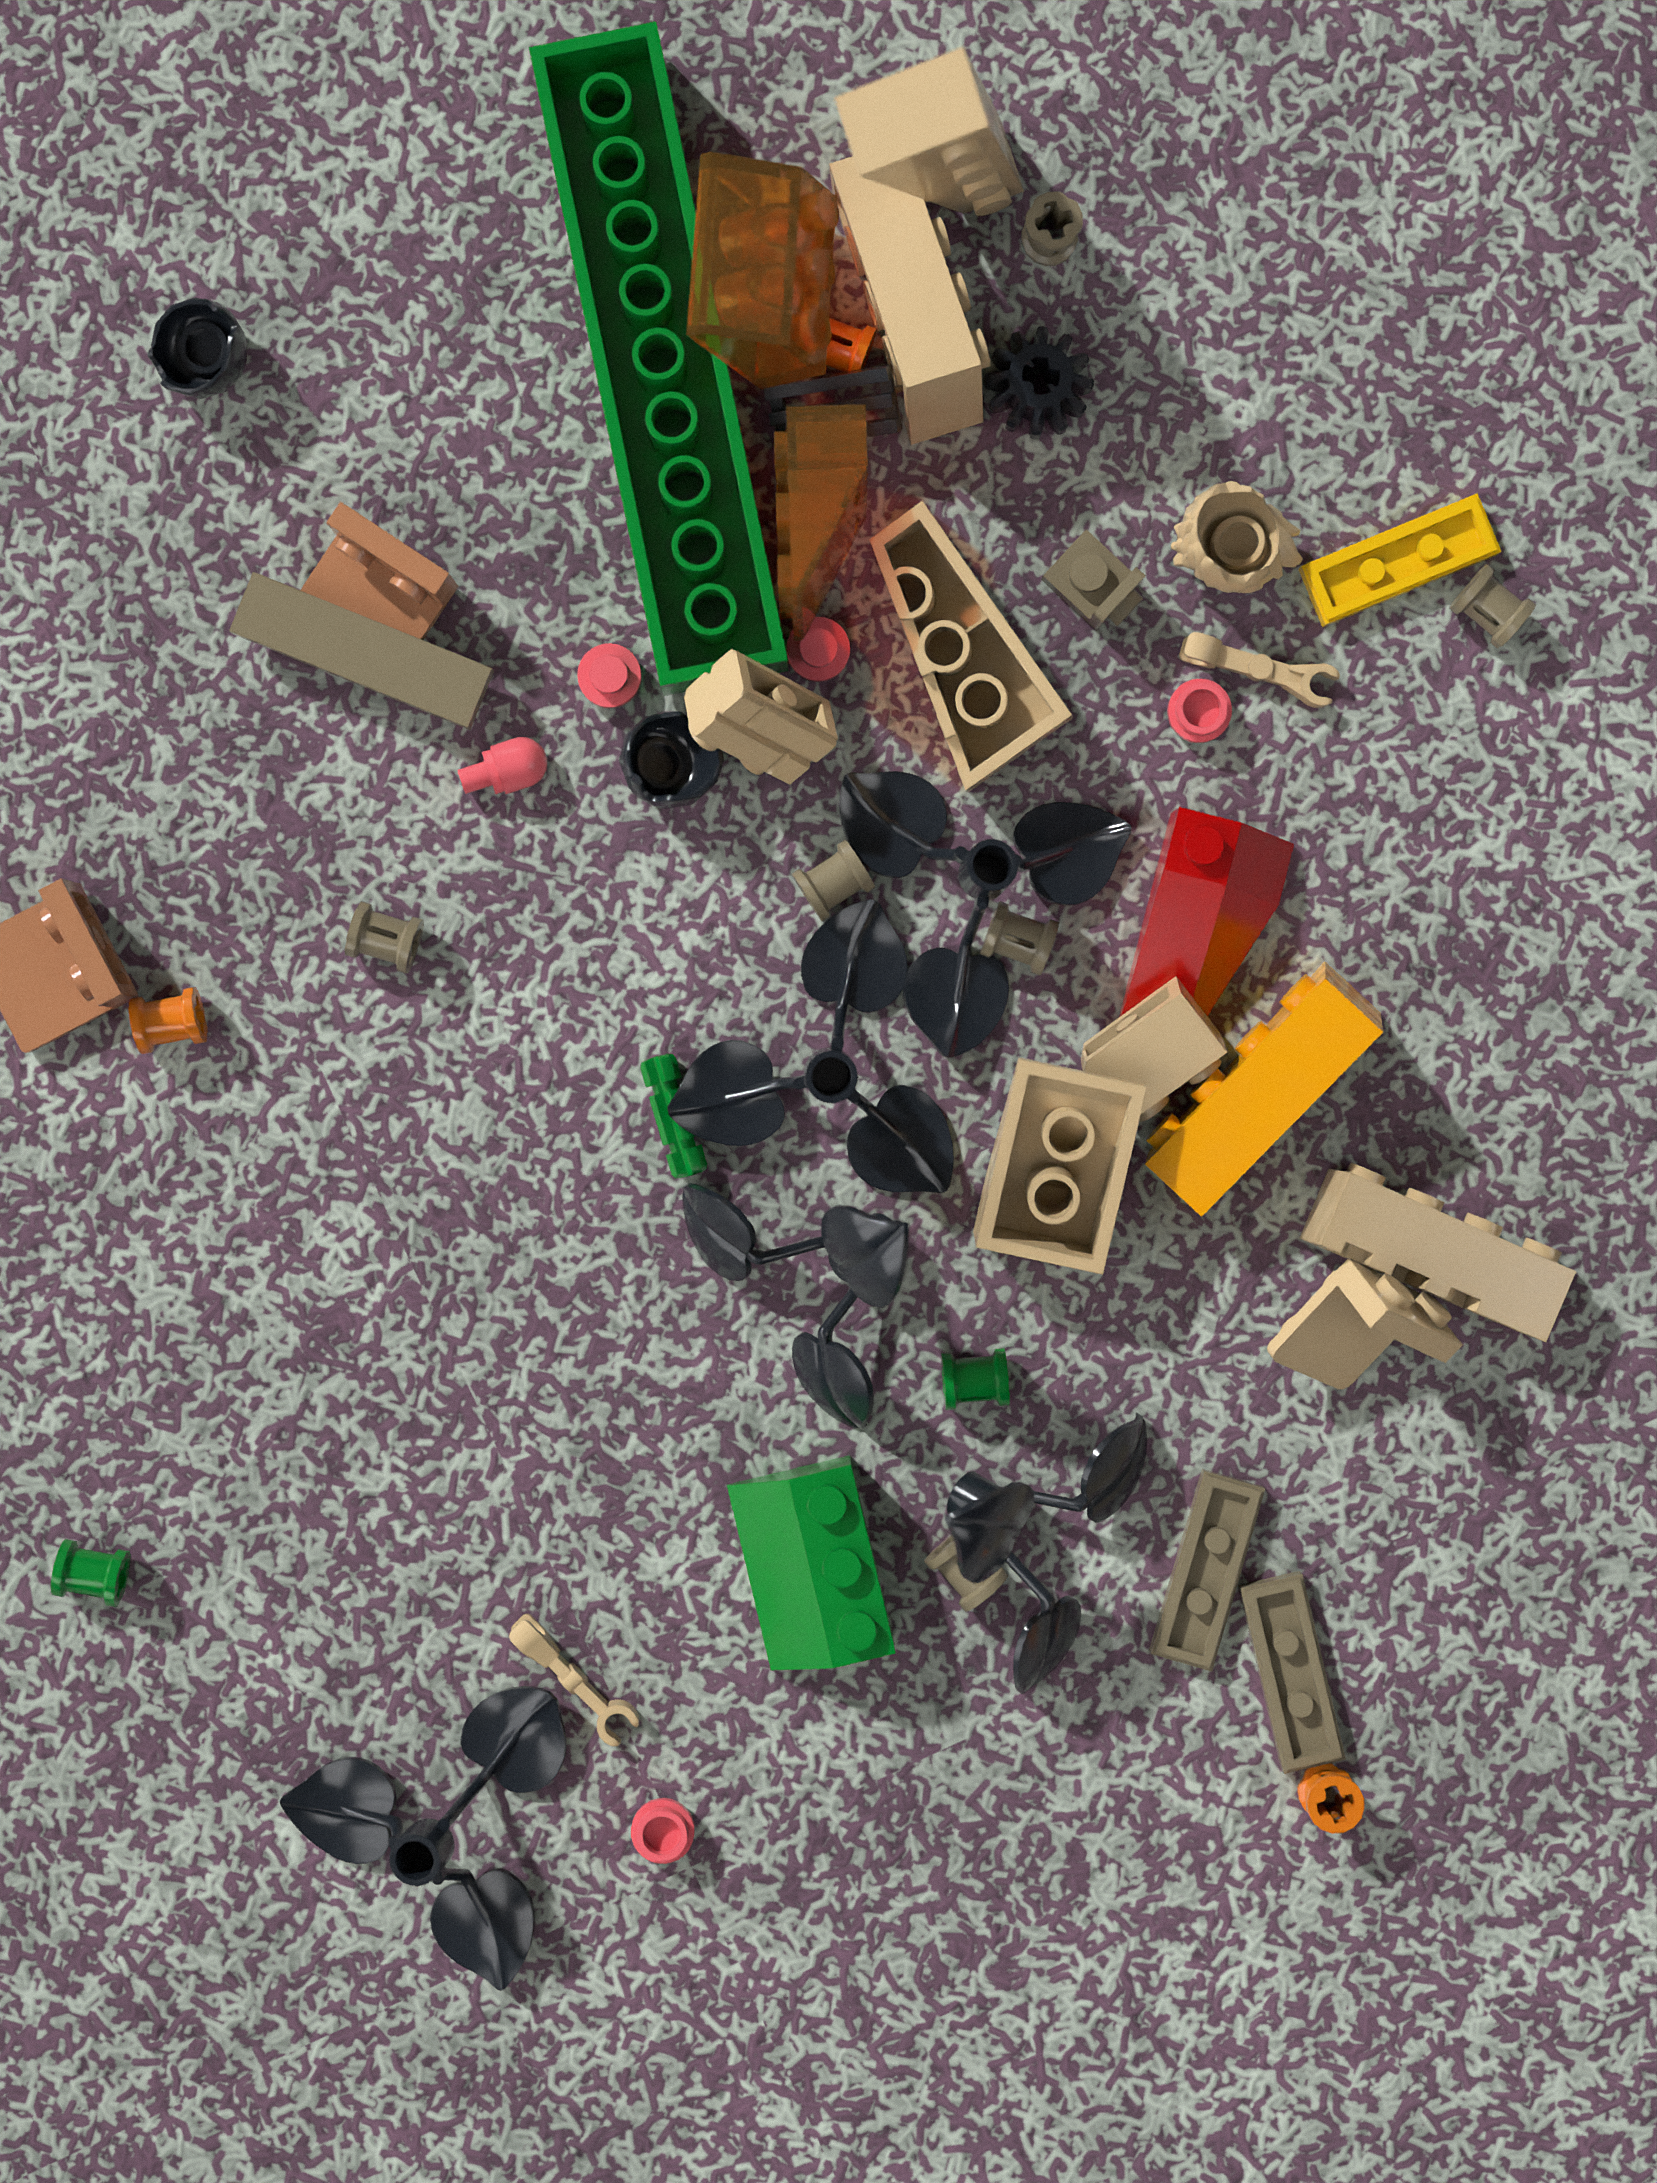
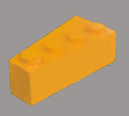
(1264, 1088)

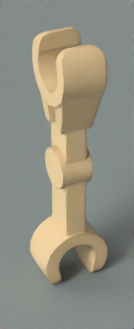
(1295, 679)
(538, 1645)

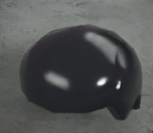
(201, 334)
(666, 762)

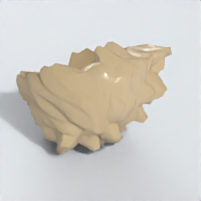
(1235, 539)

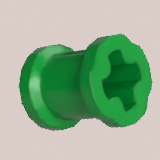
(975, 1379)
(90, 1573)

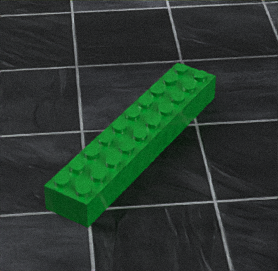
(659, 389)

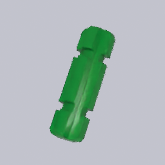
(662, 1075)

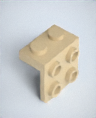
(1355, 1321)

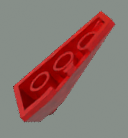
(1206, 905)

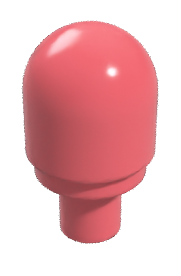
(507, 767)

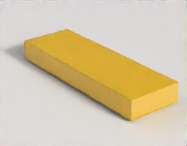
(1399, 560)

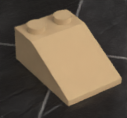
(1059, 1165)

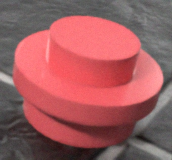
(822, 651)
(609, 675)
(1199, 710)
(662, 1830)

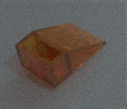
(818, 503)

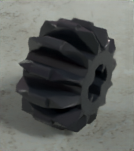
(1020, 394)

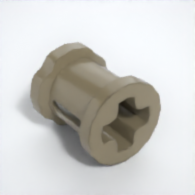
(1039, 243)
(1492, 606)
(833, 880)
(1007, 922)
(384, 937)
(972, 1594)

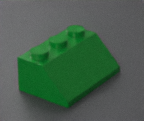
(812, 1567)

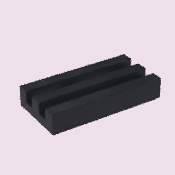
(886, 400)

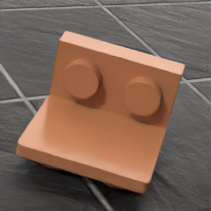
(379, 576)
(58, 968)

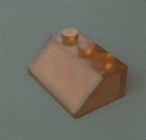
(762, 268)

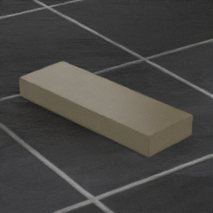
(1207, 1570)
(1291, 1672)

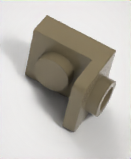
(1095, 582)

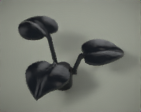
(1064, 846)
(735, 1101)
(861, 1250)
(990, 1517)
(475, 1922)

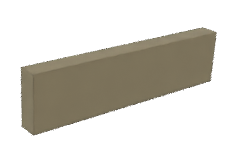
(361, 650)

